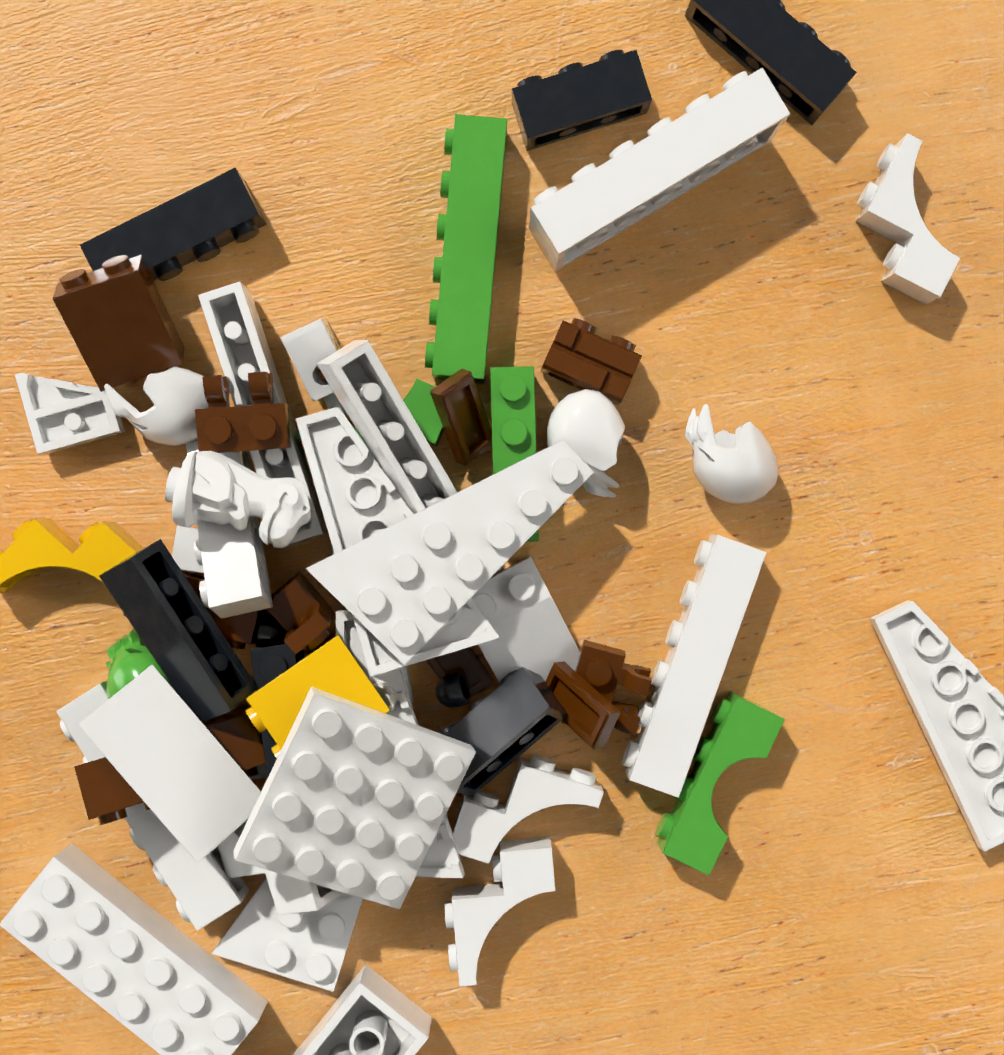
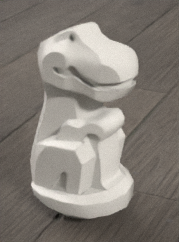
(226, 492)

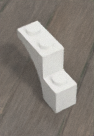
(919, 262)
(535, 786)
(525, 871)
(288, 893)

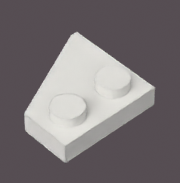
(65, 413)

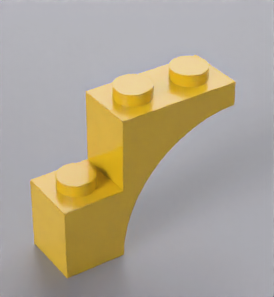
(44, 545)

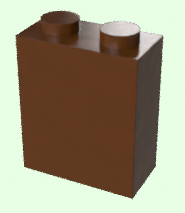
(119, 321)

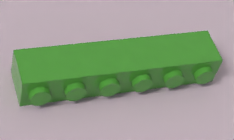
(469, 246)

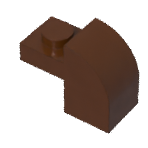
(303, 615)

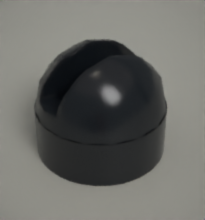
(270, 632)
(453, 690)

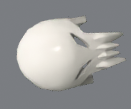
(172, 417)
(593, 431)
(737, 466)

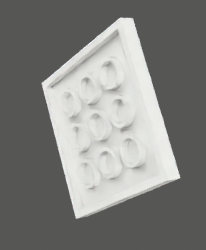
(353, 800)

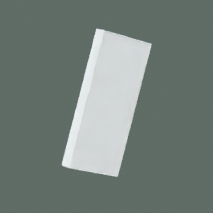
(173, 762)

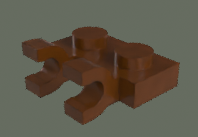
(242, 427)
(604, 669)

